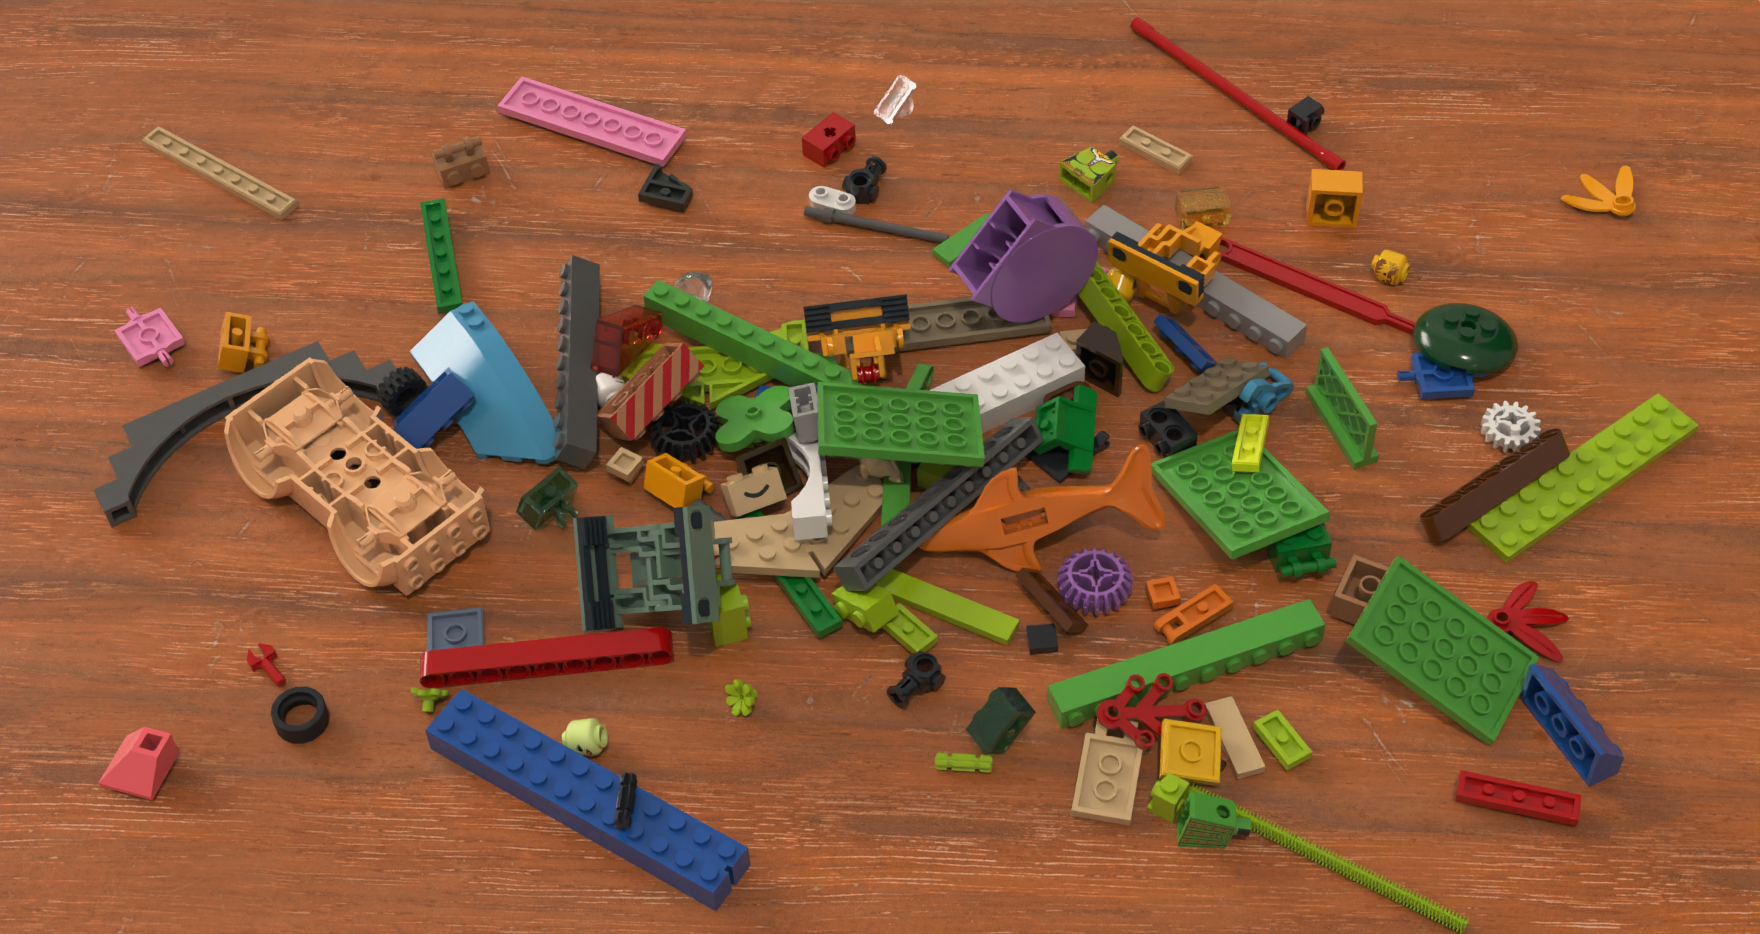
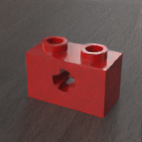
(828, 139)

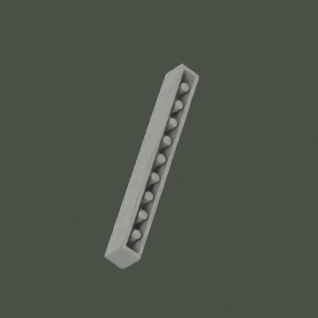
(1222, 296)

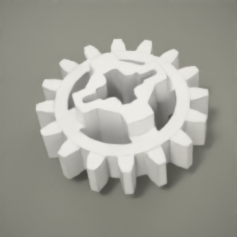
(1509, 426)

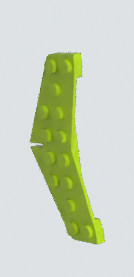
(722, 374)

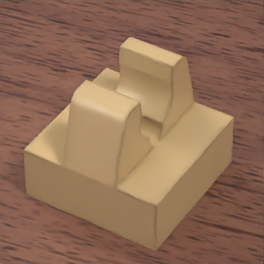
(625, 465)

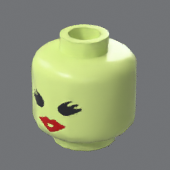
(585, 736)

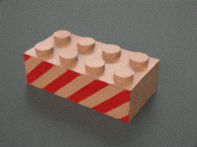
(650, 391)

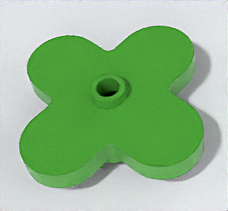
(754, 420)

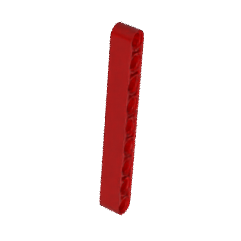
(546, 657)

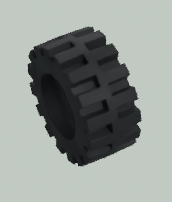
(400, 389)

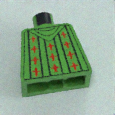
(1209, 822)

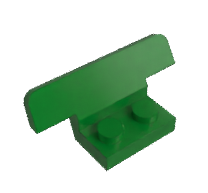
(1070, 426)

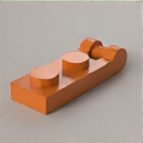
(1194, 614)

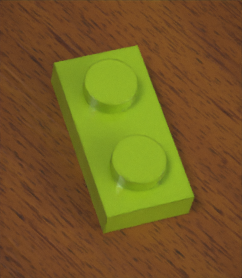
(910, 631)
(1282, 740)

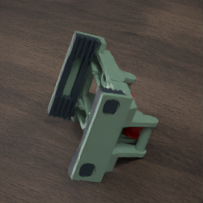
(651, 567)

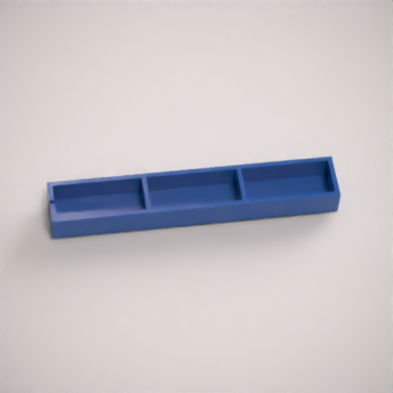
(585, 799)

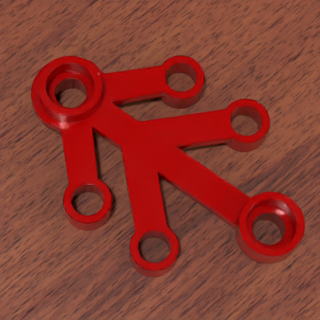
(1145, 711)

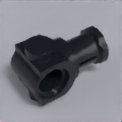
(863, 182)
(915, 680)

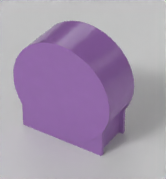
(1027, 257)

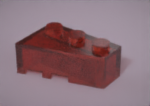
(623, 338)

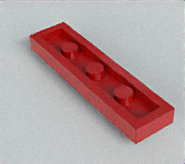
(1518, 798)

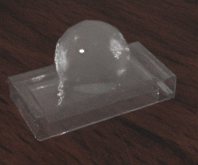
(896, 100)

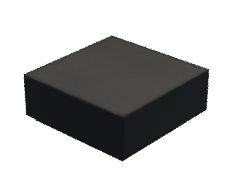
(1042, 638)

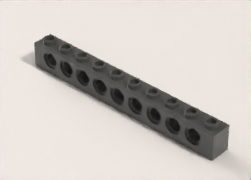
(935, 507)

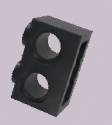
(1166, 430)

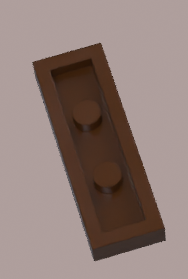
(1051, 601)

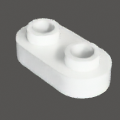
(831, 198)

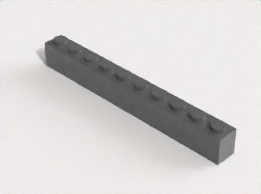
(576, 382)

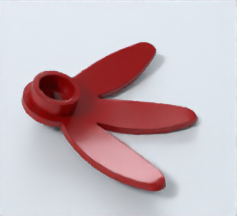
(1519, 621)

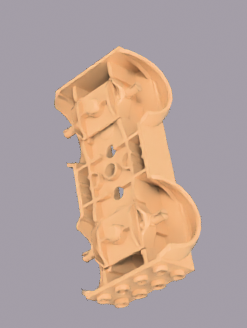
(381, 534)

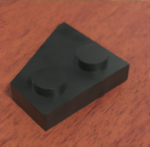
(665, 190)

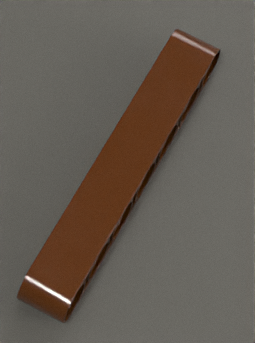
(1494, 485)

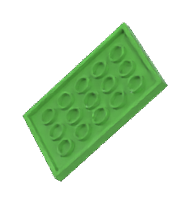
(899, 424)
(1234, 506)
(1442, 650)

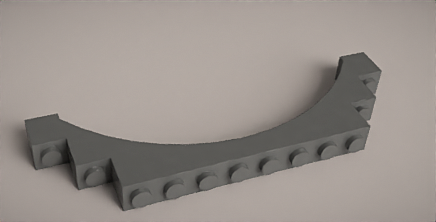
(163, 432)

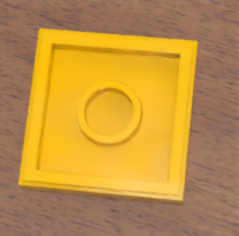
(1191, 751)

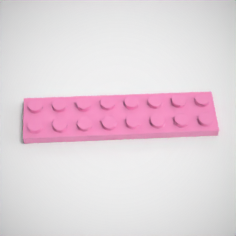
(592, 121)

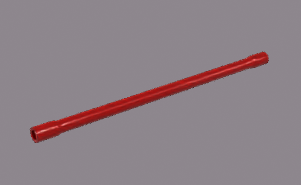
(1324, 155)

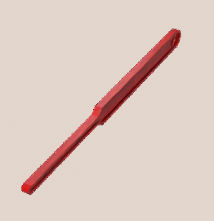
(1312, 286)

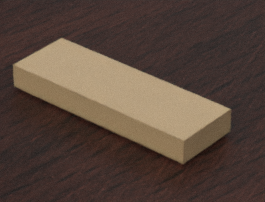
(1155, 150)
(1235, 738)

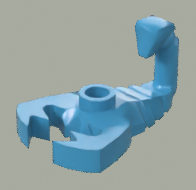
(1264, 396)

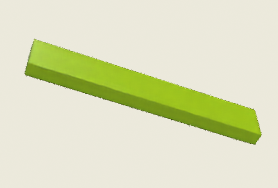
(950, 607)

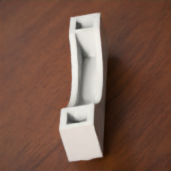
(812, 506)

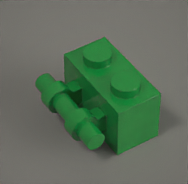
(1302, 553)

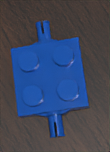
(1437, 381)

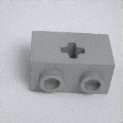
(804, 410)

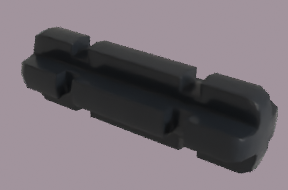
(625, 800)

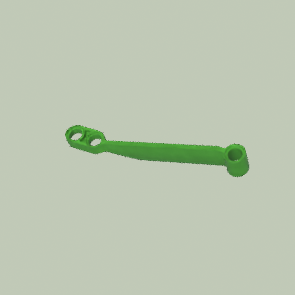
(897, 495)

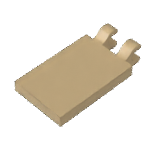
(1107, 777)

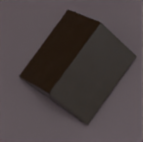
(774, 455)

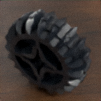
(685, 431)

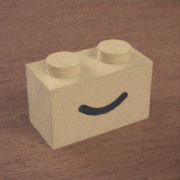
(753, 490)

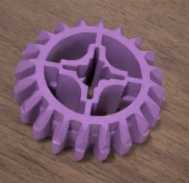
(1079, 587)

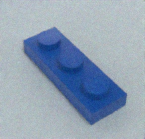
(1184, 343)

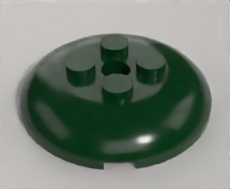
(1465, 338)

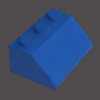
(433, 409)

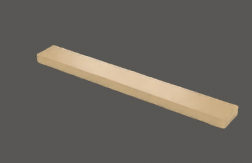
(220, 173)

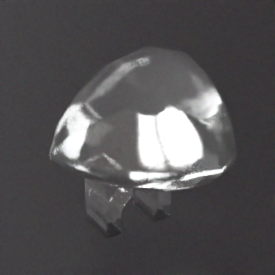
(696, 284)

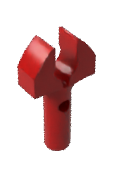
(267, 663)

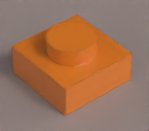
(1163, 592)

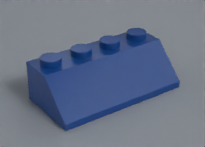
(1570, 725)

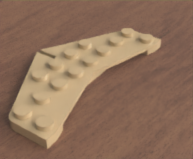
(768, 545)

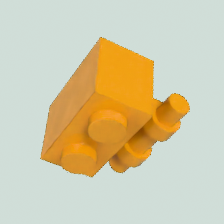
(236, 340)
(675, 481)

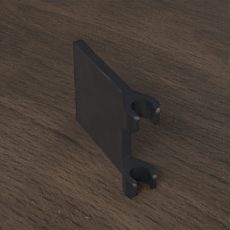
(1056, 460)

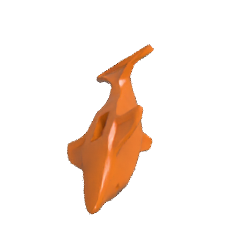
(1011, 521)

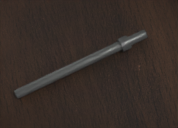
(830, 215)

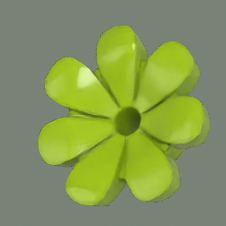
(429, 696)
(741, 697)

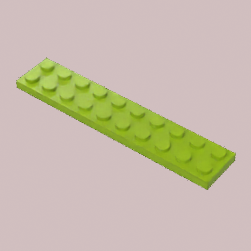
(1583, 477)

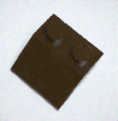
(1102, 357)

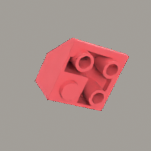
(141, 763)

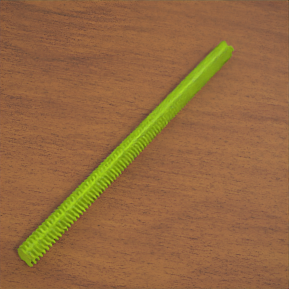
(1349, 870)

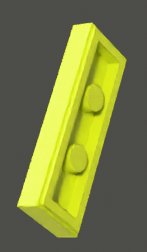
(1250, 443)

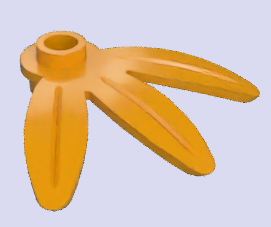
(1620, 204)

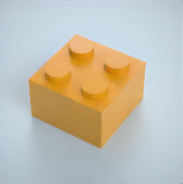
(1334, 198)

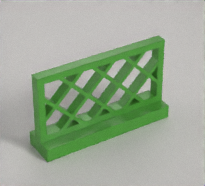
(1343, 412)

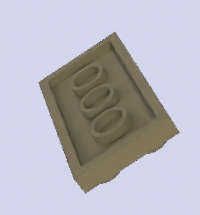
(1215, 386)

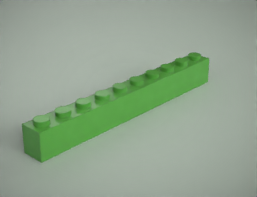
(742, 339)
(1190, 661)

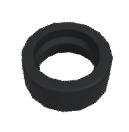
(295, 697)

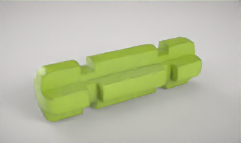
(963, 762)

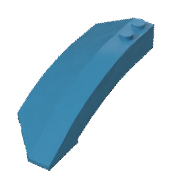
(506, 408)

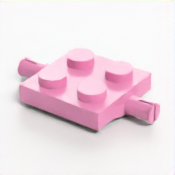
(149, 337)

